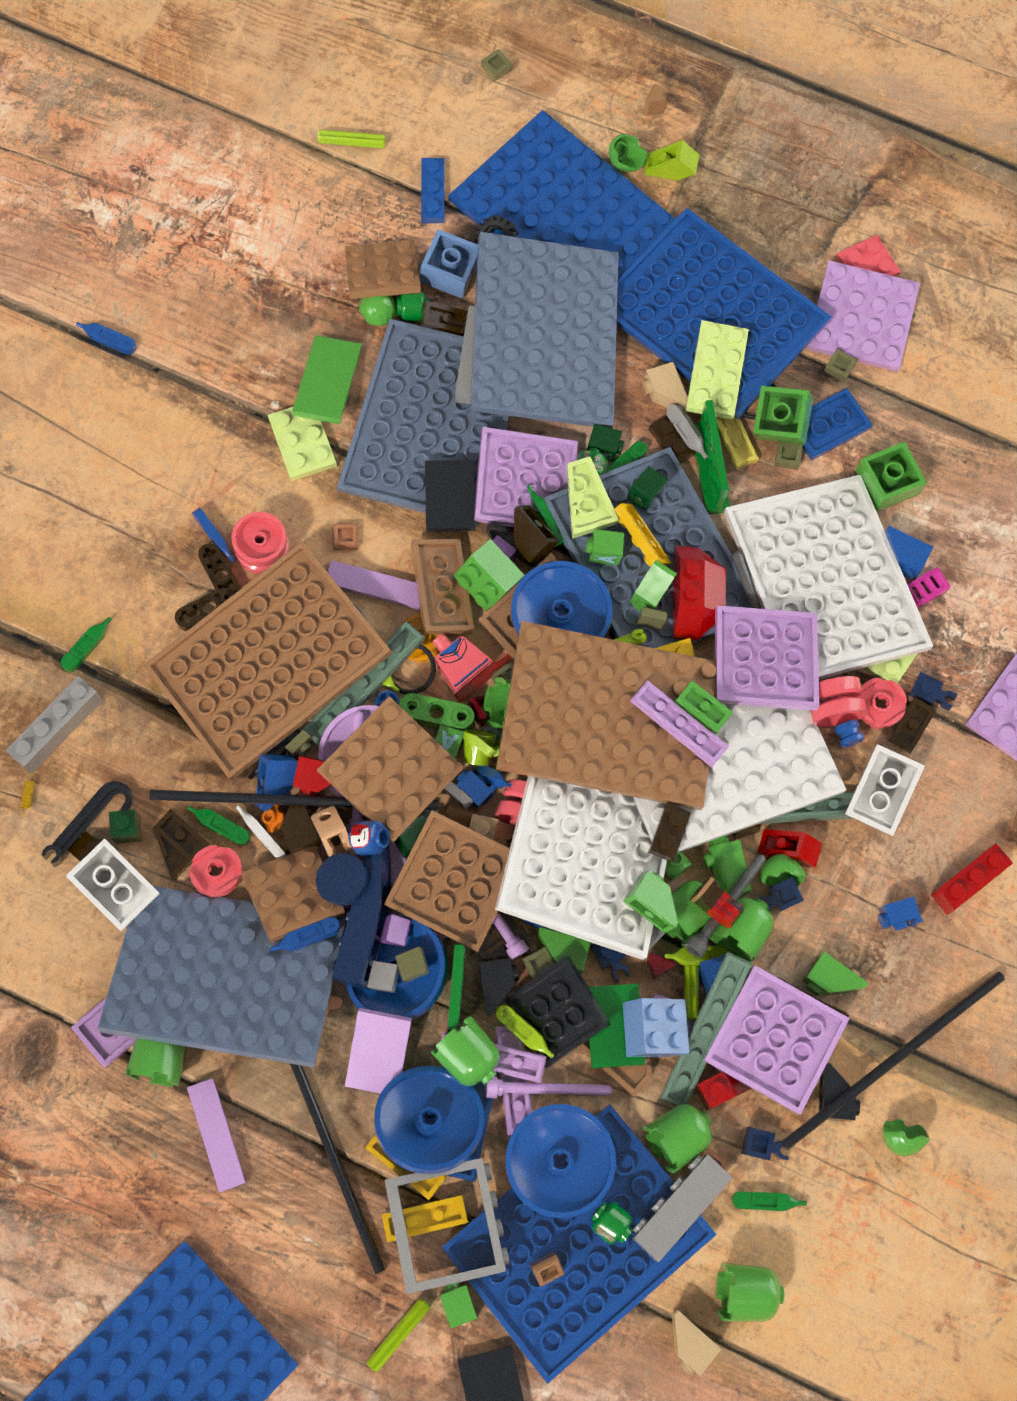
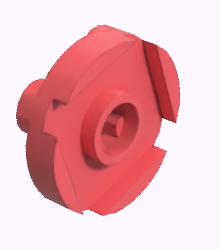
(894, 706)
(214, 885)

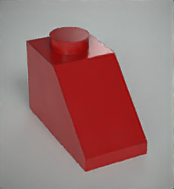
(307, 776)
(791, 843)
(719, 1090)

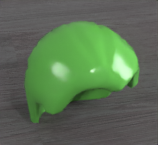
(627, 153)
(378, 309)
(781, 868)
(904, 1139)

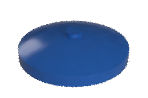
(563, 598)
(417, 995)
(428, 1120)
(560, 1161)

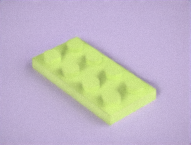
(717, 368)

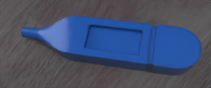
(109, 337)
(212, 533)
(492, 776)
(308, 935)

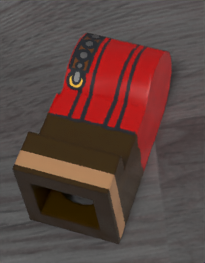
(717, 903)

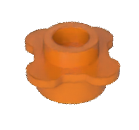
(272, 818)

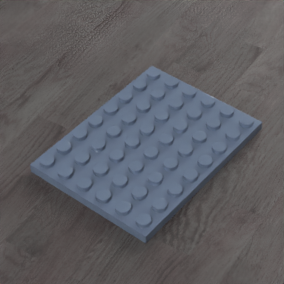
(544, 331)
(412, 418)
(673, 519)
(206, 980)

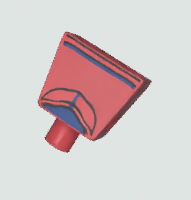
(459, 661)

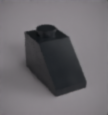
(497, 983)
(830, 1087)

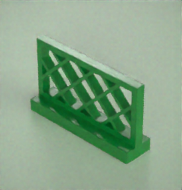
(711, 470)

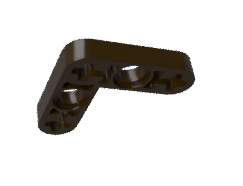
(217, 596)

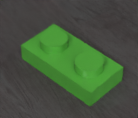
(703, 707)

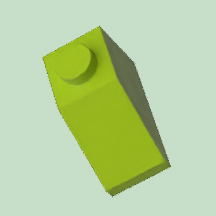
(672, 162)

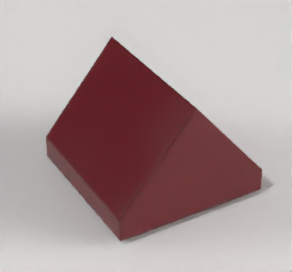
(477, 705)
(659, 965)

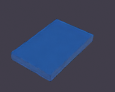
(834, 423)

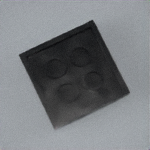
(560, 1009)

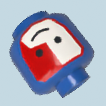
(368, 837)

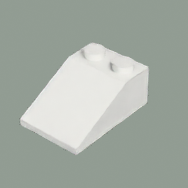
(884, 789)
(112, 884)

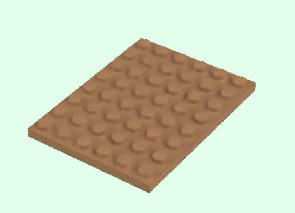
(267, 660)
(576, 722)

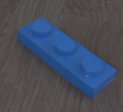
(432, 190)

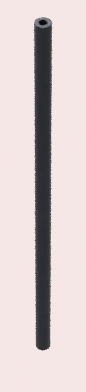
(256, 798)
(892, 1061)
(338, 1168)

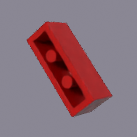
(971, 879)

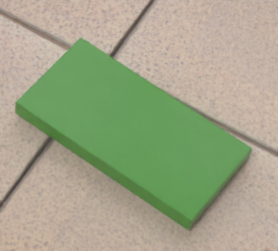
(327, 379)

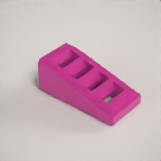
(934, 582)

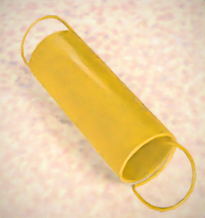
(27, 794)

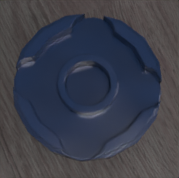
(342, 879)

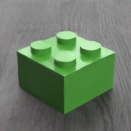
(783, 414)
(891, 476)
(488, 575)

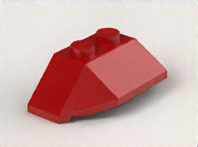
(696, 592)

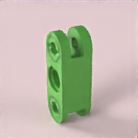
(425, 705)

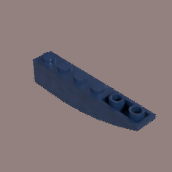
(364, 926)

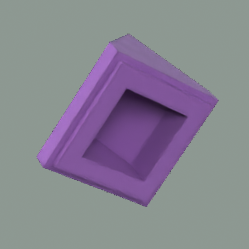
(395, 930)

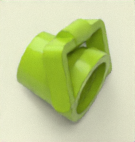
(480, 747)

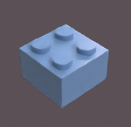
(449, 264)
(655, 1027)

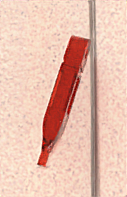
(480, 679)

